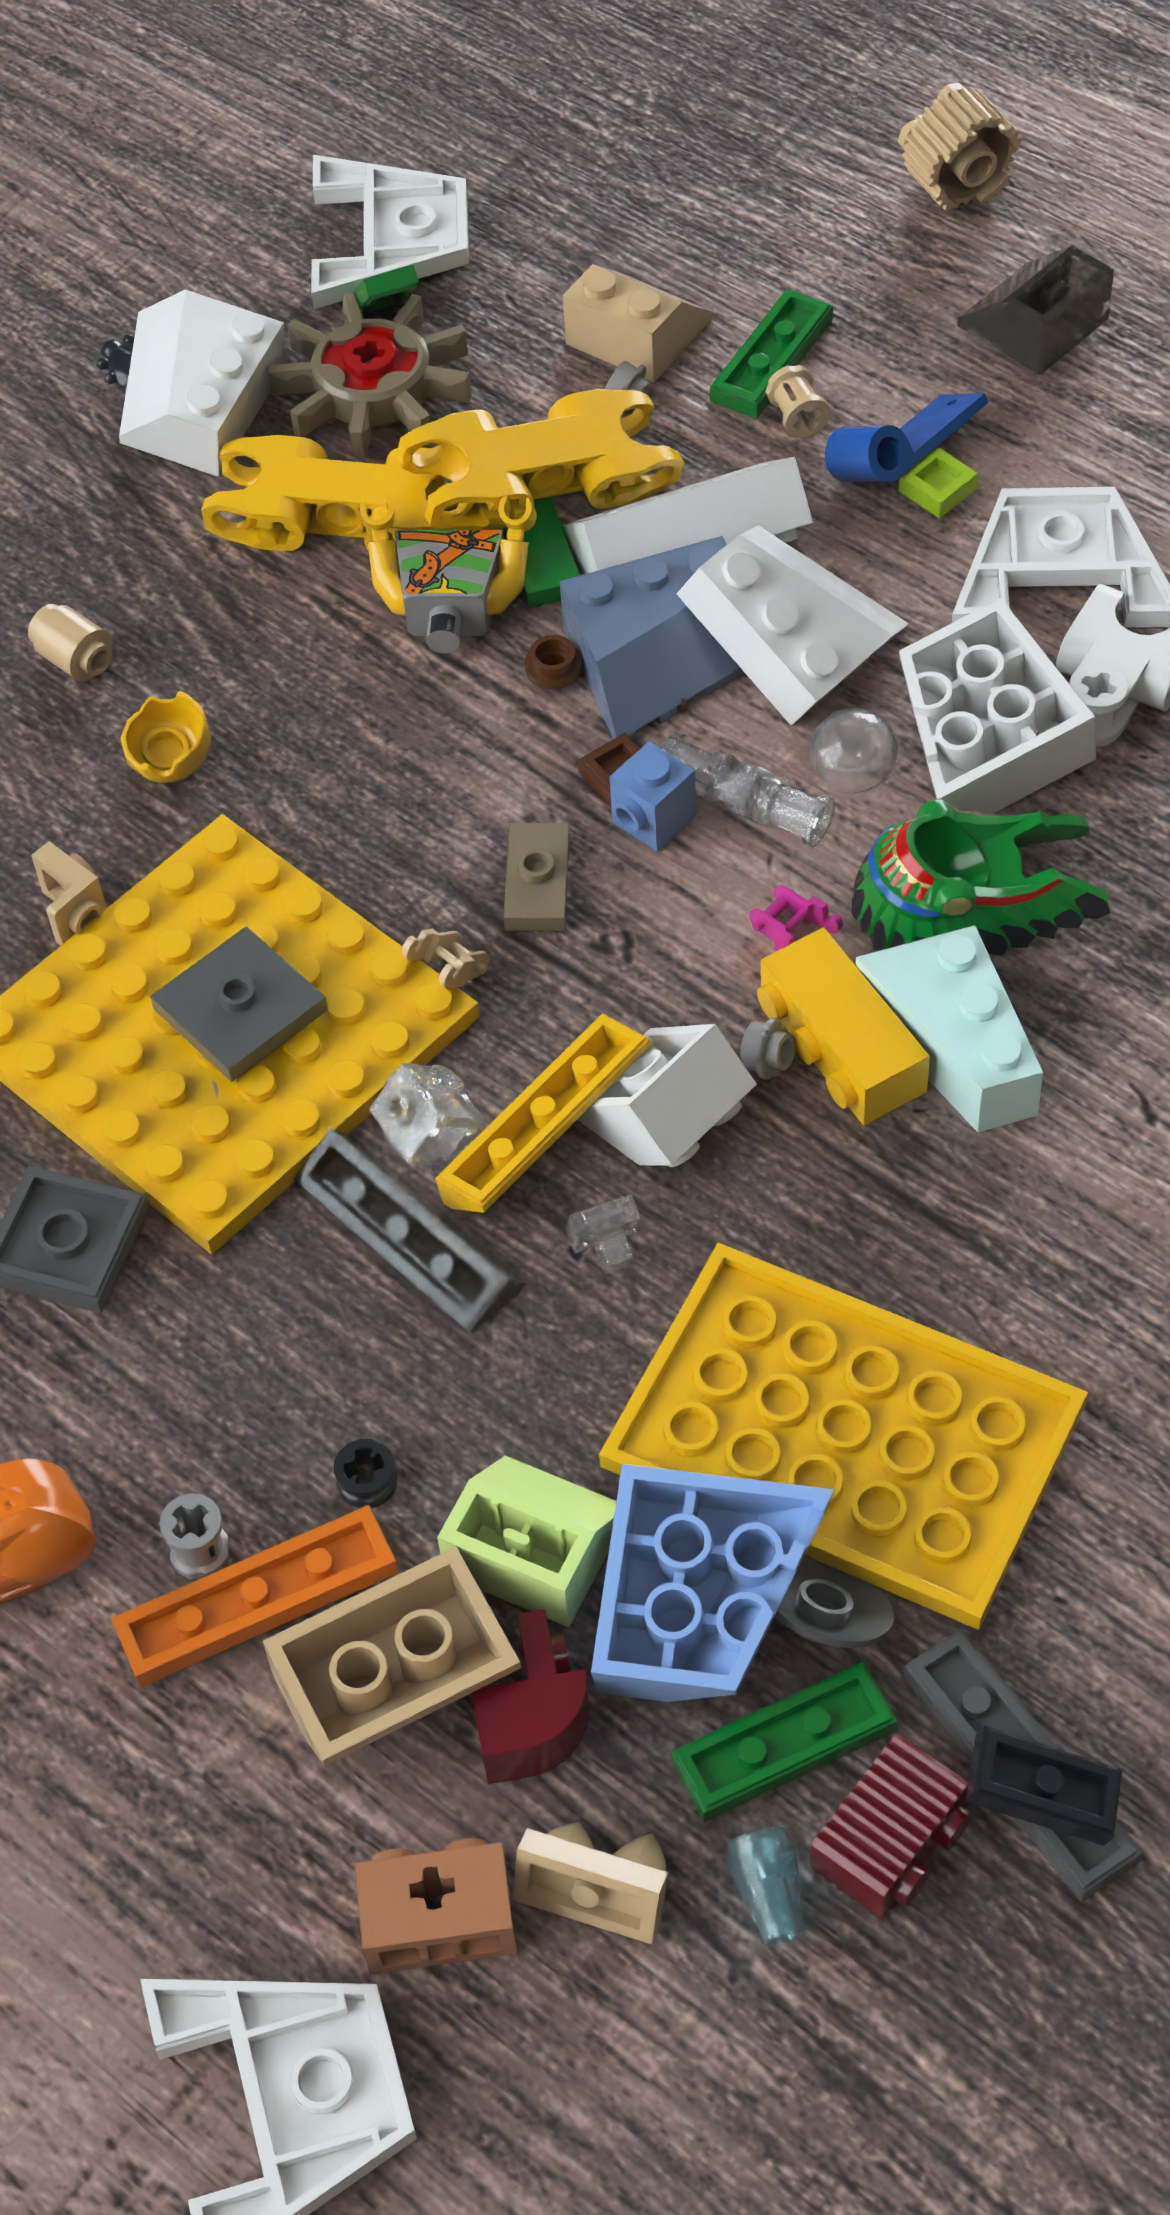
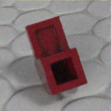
(533, 1721)

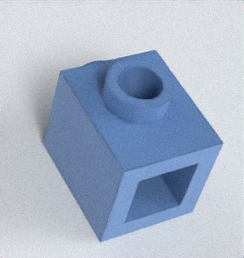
(653, 796)

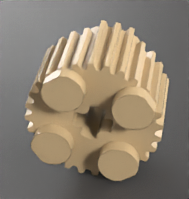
(960, 147)

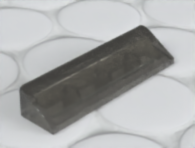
(408, 1230)

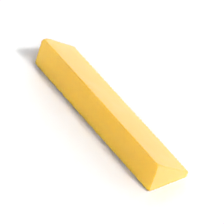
(540, 1115)

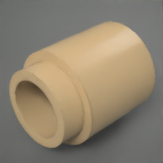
(70, 641)

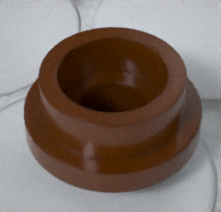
(553, 662)

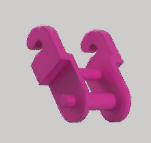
(803, 910)

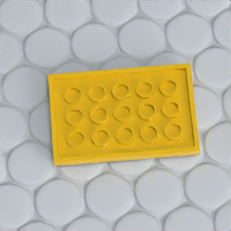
(915, 1431)

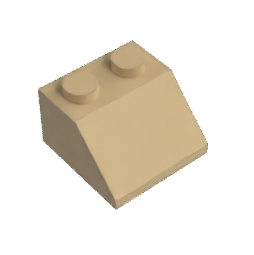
(629, 321)

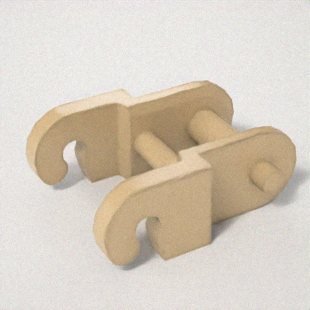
(447, 945)

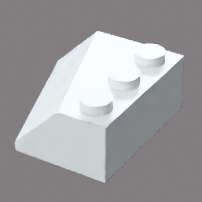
(197, 378)
(786, 619)
(993, 711)

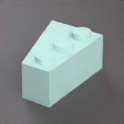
(964, 1021)

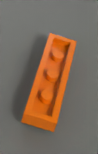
(254, 1595)

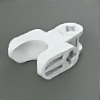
(1114, 666)

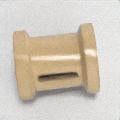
(792, 405)

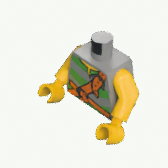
(448, 578)

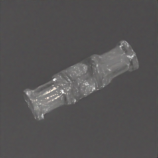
(741, 785)

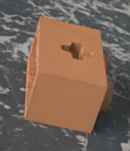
(473, 1916)

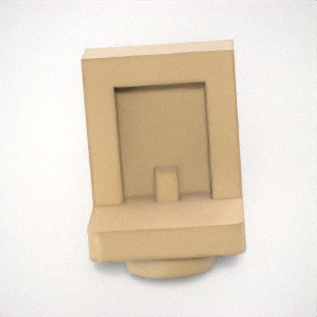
(72, 888)

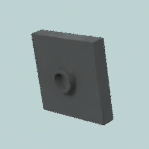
(239, 1003)
(68, 1237)

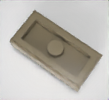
(537, 877)

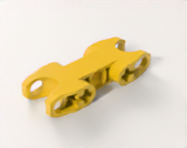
(575, 450)
(308, 493)

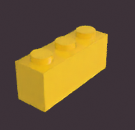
(843, 1027)

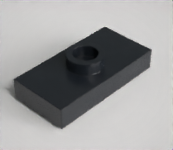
(1044, 1785)

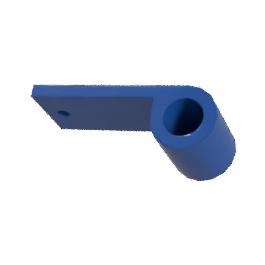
(888, 452)

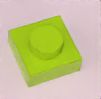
(938, 482)

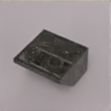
(1043, 308)

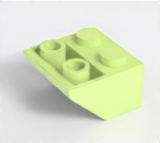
(530, 1537)

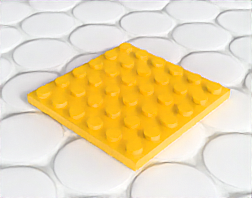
(143, 1099)

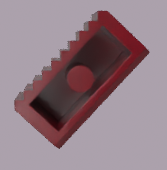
(891, 1827)

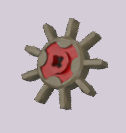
(370, 372)

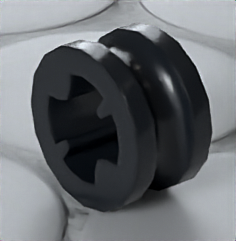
(346, 1473)

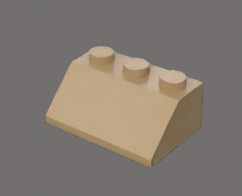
(389, 1656)

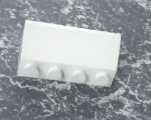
(721, 506)

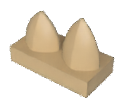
(590, 1886)

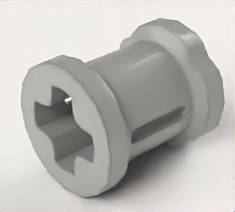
(199, 1531)

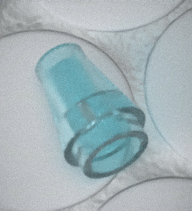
(768, 1881)

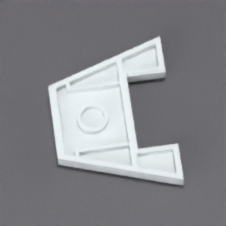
(406, 222)
(1066, 541)
(313, 2079)

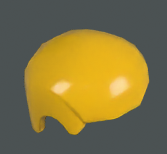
(167, 738)

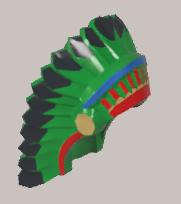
(967, 871)

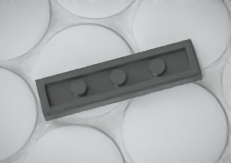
(967, 1695)

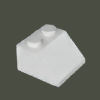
(671, 1095)

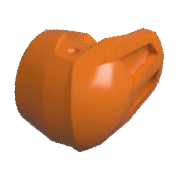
(42, 1526)

